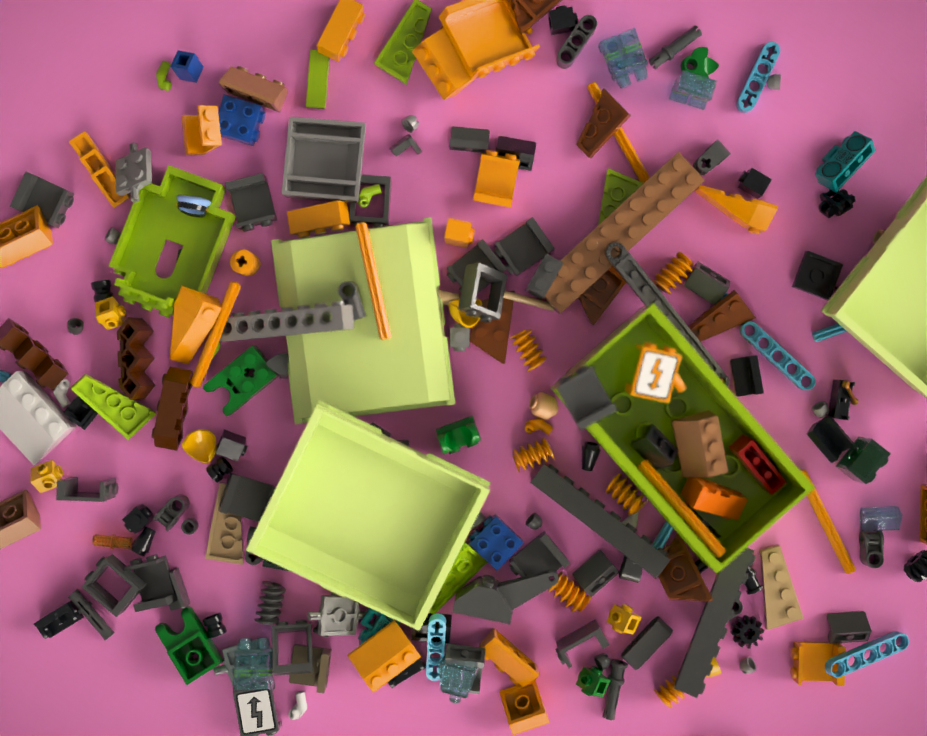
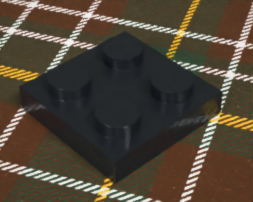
(817, 275)

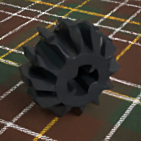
(917, 567)
(752, 635)

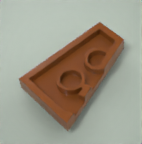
(604, 122)
(721, 317)

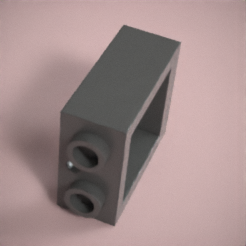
(369, 180)
(472, 275)
(103, 596)
(283, 627)

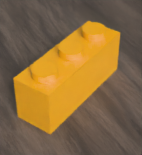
(341, 29)
(318, 218)
(459, 233)

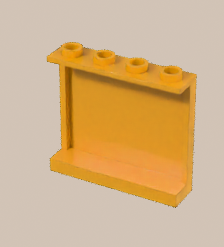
(486, 35)

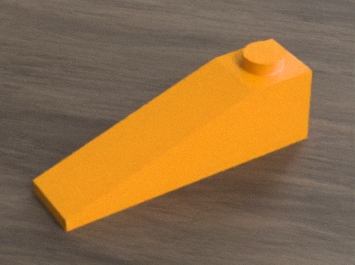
(750, 214)
(191, 322)

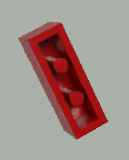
(757, 464)

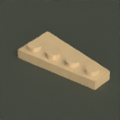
(225, 535)
(779, 594)

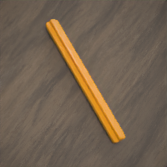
(623, 141)
(373, 281)
(215, 334)
(681, 508)
(829, 529)

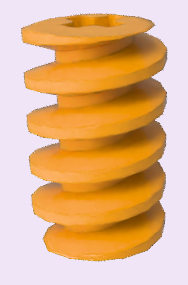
(241, 256)
(673, 272)
(529, 349)
(532, 454)
(625, 495)
(570, 593)
(669, 693)

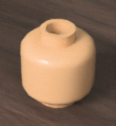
(543, 405)

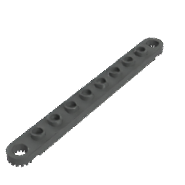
(650, 294)

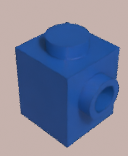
(187, 66)

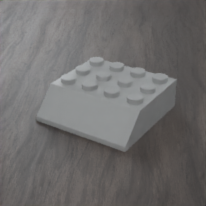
(323, 159)

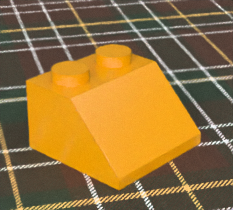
(524, 707)

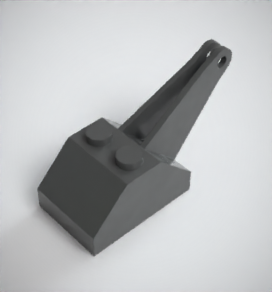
(496, 600)

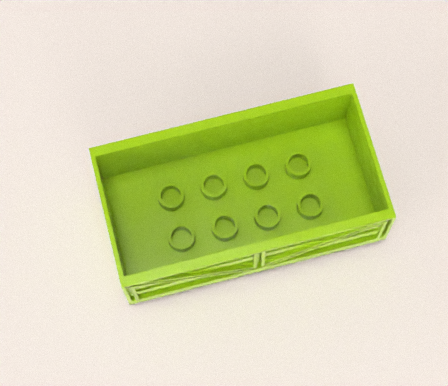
(616, 364)

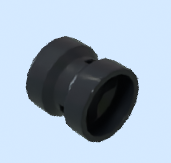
(101, 290)
(219, 469)
(214, 625)

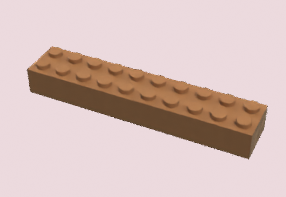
(624, 225)

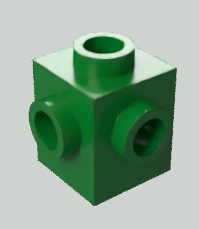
(592, 681)

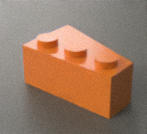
(713, 498)

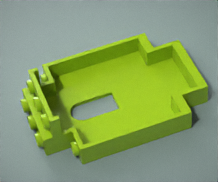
(157, 220)

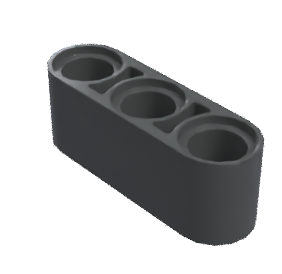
(580, 33)
(646, 643)

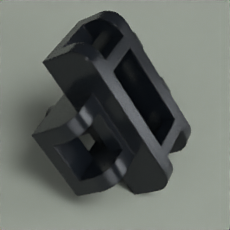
(834, 205)

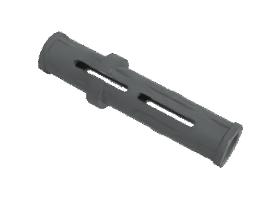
(669, 51)
(91, 614)

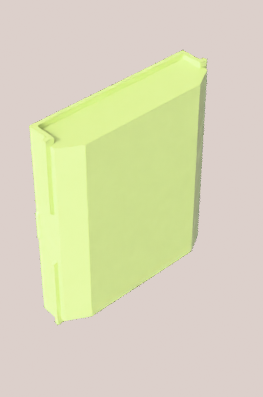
(887, 295)
(354, 365)
(369, 516)

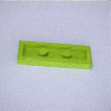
(317, 80)

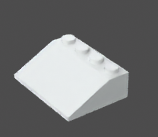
(31, 417)

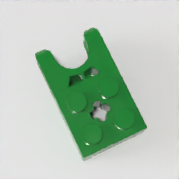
(239, 383)
(458, 434)
(183, 645)

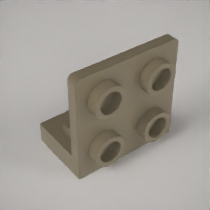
(321, 666)

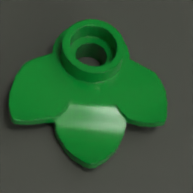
(701, 63)

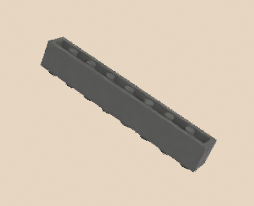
(600, 521)
(712, 625)

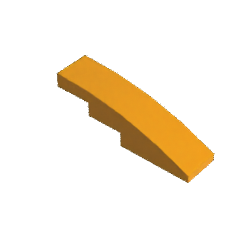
(98, 167)

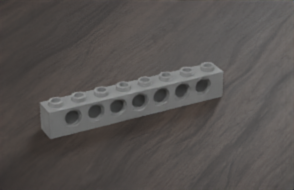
(285, 324)

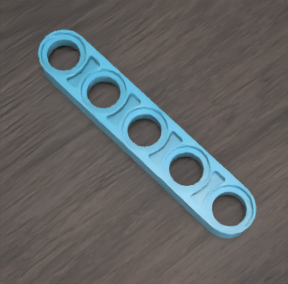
(786, 357)
(858, 653)

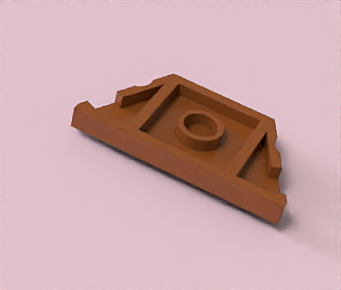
(531, 11)
(601, 294)
(494, 336)
(681, 576)

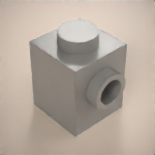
(459, 337)

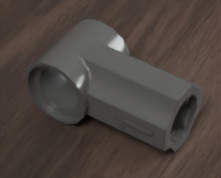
(354, 300)

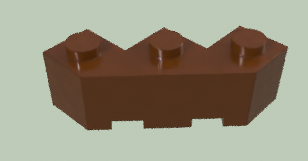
(31, 355)
(134, 358)
(172, 408)

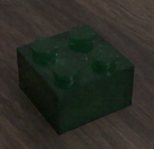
(863, 460)

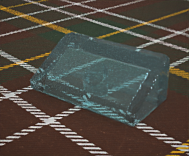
(880, 518)

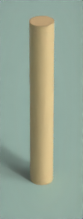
(528, 300)

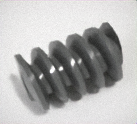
(271, 603)

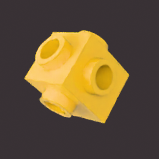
(110, 313)
(46, 476)
(623, 619)

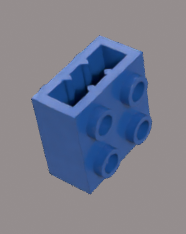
(240, 120)
(495, 541)

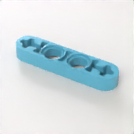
(756, 76)
(433, 647)

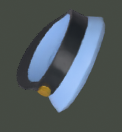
(193, 205)

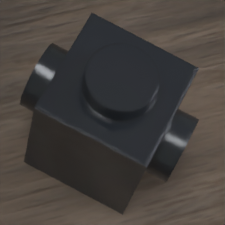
(138, 518)

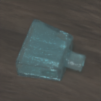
(456, 680)

